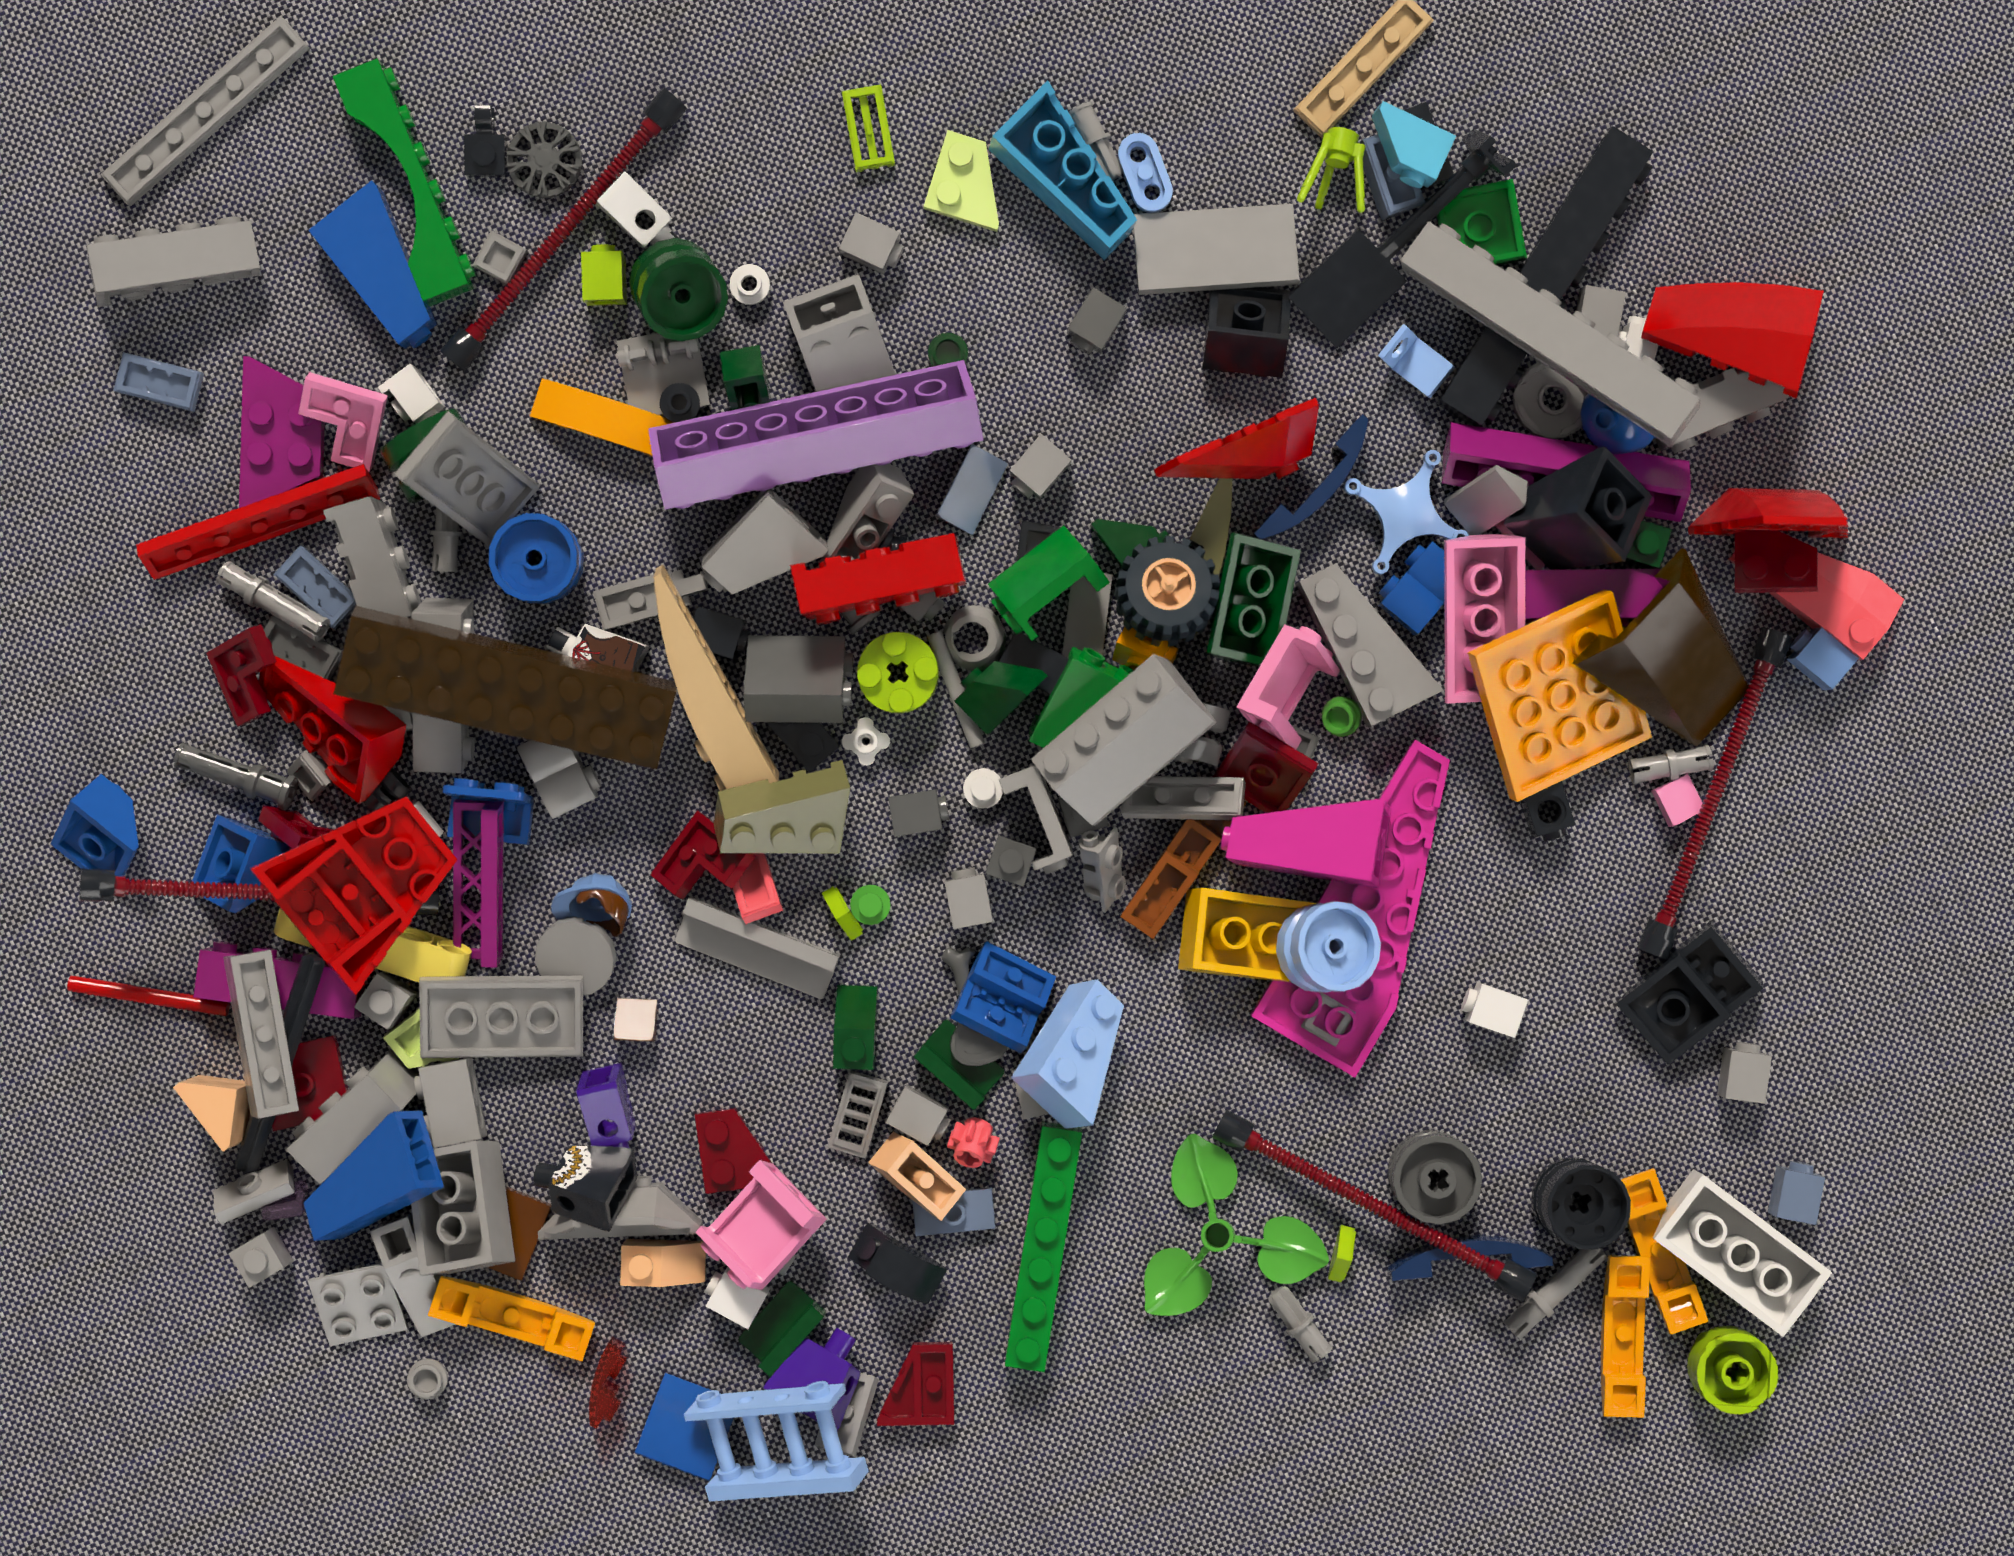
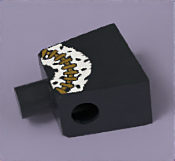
(589, 1183)

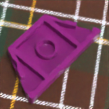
(277, 443)

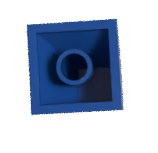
(99, 828)
(230, 855)

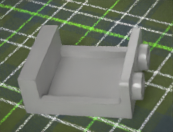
(1048, 815)

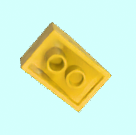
(1233, 933)

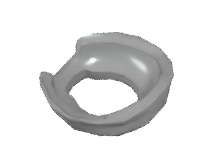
(995, 631)

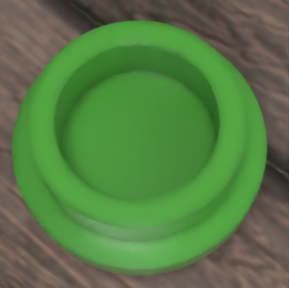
(1341, 716)
(870, 904)

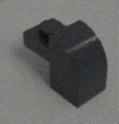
(896, 1264)

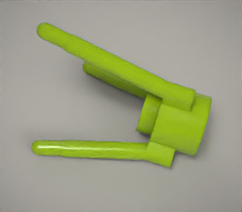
(1340, 148)

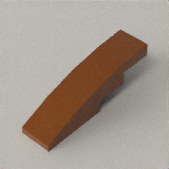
(1173, 874)

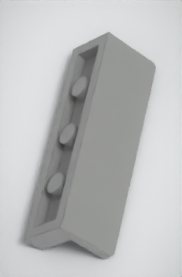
(756, 948)
(261, 1034)

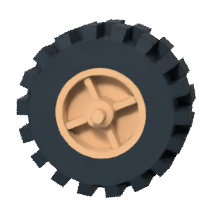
(1166, 591)

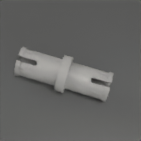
(1670, 764)

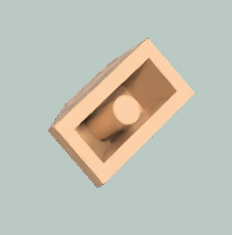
(917, 1175)
(662, 1263)

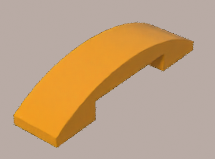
(595, 415)
(1669, 1275)
(511, 1315)
(1623, 1336)

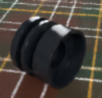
(1602, 1207)

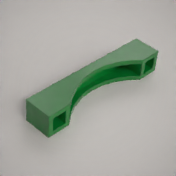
(434, 259)
(1043, 1247)

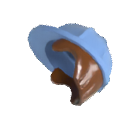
(597, 900)

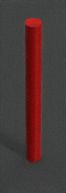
(146, 995)

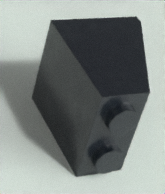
(1582, 513)

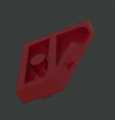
(726, 1150)
(922, 1388)

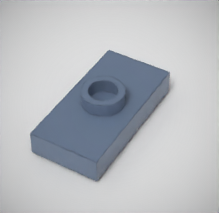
(158, 382)
(316, 586)
(970, 1213)

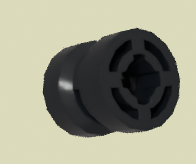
(388, 791)

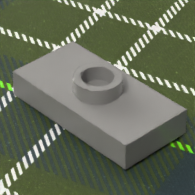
(253, 1191)

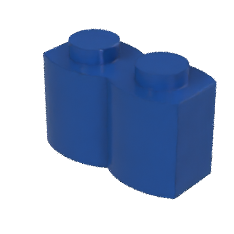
(1419, 591)

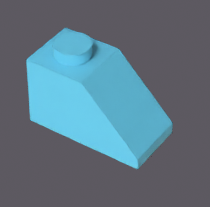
(1411, 145)

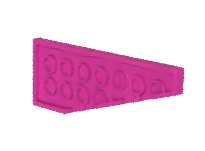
(1414, 798)

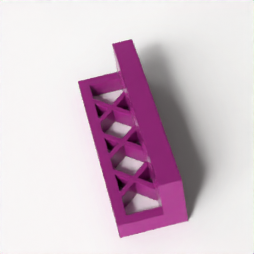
(491, 878)

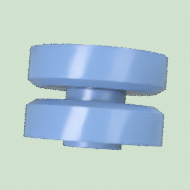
(1328, 947)

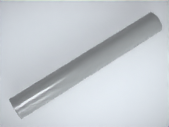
(952, 682)

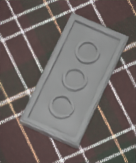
(1216, 249)
(467, 478)
(501, 1016)

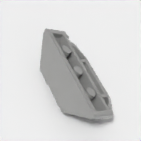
(646, 1212)

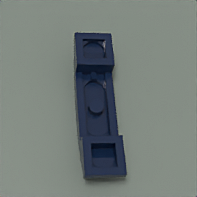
(1348, 448)
(1418, 1261)

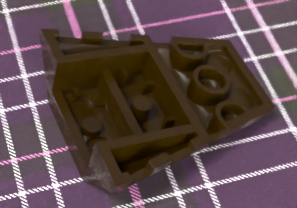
(1672, 657)

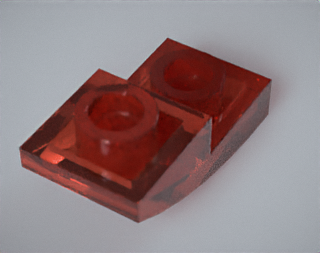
(602, 1397)

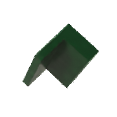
(966, 1082)
(781, 1326)

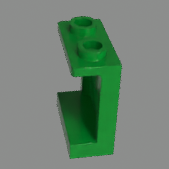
(1042, 577)
(1077, 690)

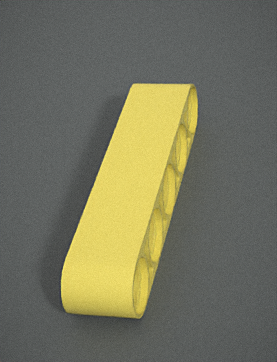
(411, 955)

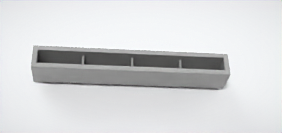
(1551, 333)

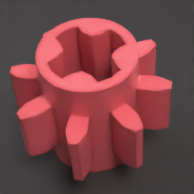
(973, 1142)

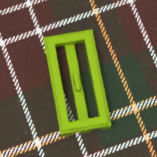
(874, 162)

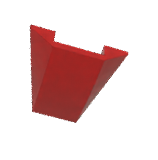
(1739, 325)
(1774, 511)
(359, 886)

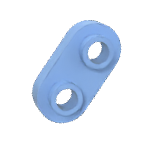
(1145, 174)

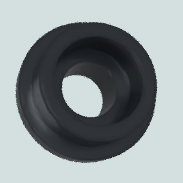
(679, 389)

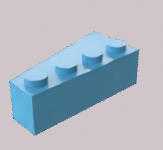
(1063, 171)

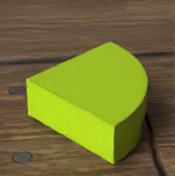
(842, 913)
(1342, 1254)

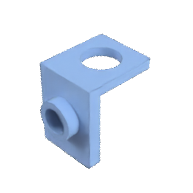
(1416, 361)

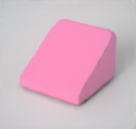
(1678, 800)

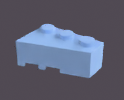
(1072, 1054)

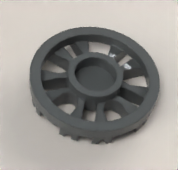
(544, 159)

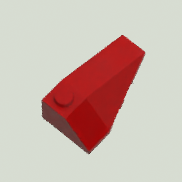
(1253, 450)
(350, 735)

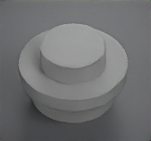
(427, 1379)

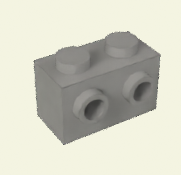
(451, 1102)

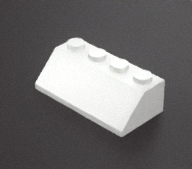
(1740, 1253)

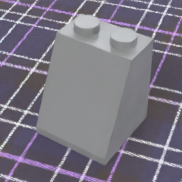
(761, 545)

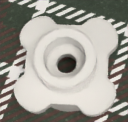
(866, 753)

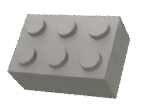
(468, 1218)

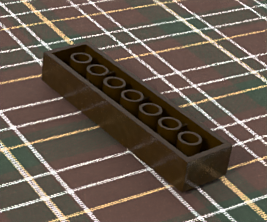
(505, 687)

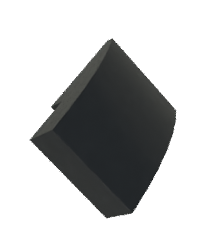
(1690, 992)

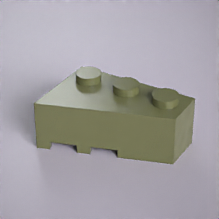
(785, 816)

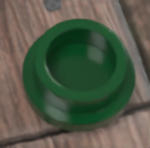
(947, 349)

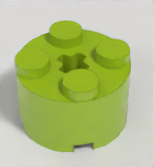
(898, 649)
(1746, 1387)

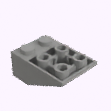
(839, 335)

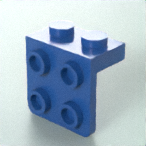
(517, 808)

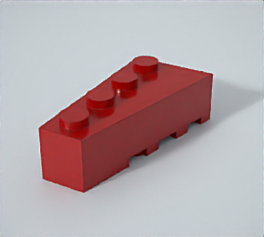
(879, 578)

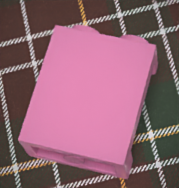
(1284, 679)
(761, 1228)

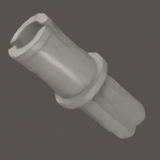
(1094, 135)
(445, 543)
(1299, 1323)

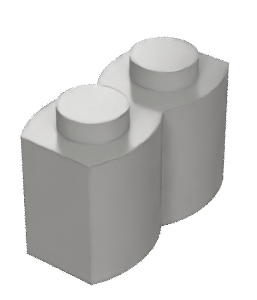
(559, 776)

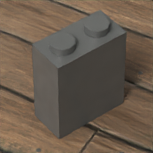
(797, 679)

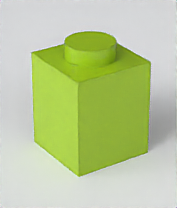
(603, 276)

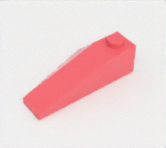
(1848, 605)

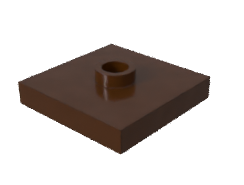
(526, 1219)

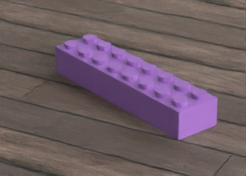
(815, 435)

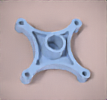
(1404, 511)

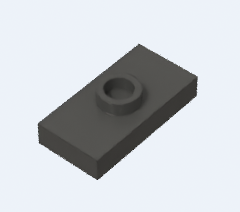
(301, 650)

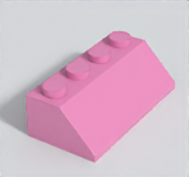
(1480, 602)

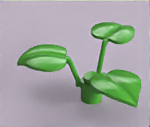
(1208, 1173)

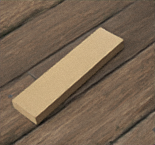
(1363, 65)

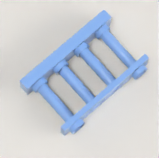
(766, 1477)

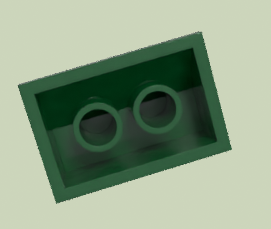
(1252, 599)

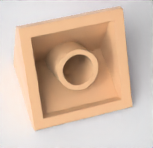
(219, 1106)

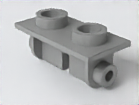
(1102, 867)

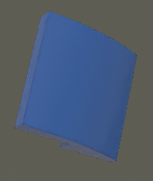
(1003, 997)
(671, 1438)

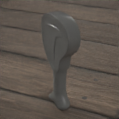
(966, 1044)

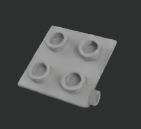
(654, 363)
(357, 1304)

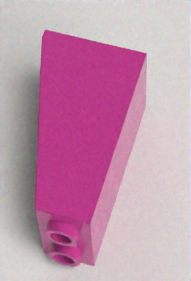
(1317, 842)

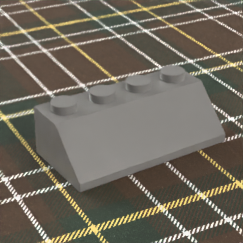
(1124, 739)

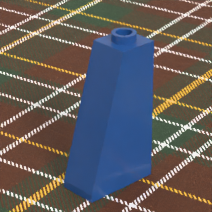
(374, 259)
(377, 1179)

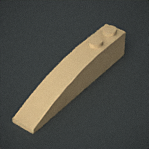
(708, 696)

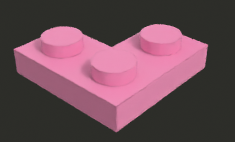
(353, 410)

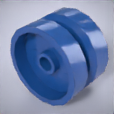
(512, 554)

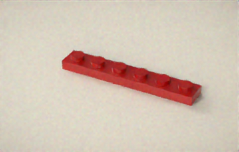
(254, 522)

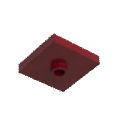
(1270, 769)
(316, 1076)

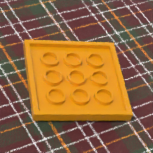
(1544, 709)

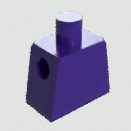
(605, 1097)
(816, 1363)

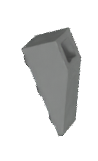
(868, 510)
(398, 1254)

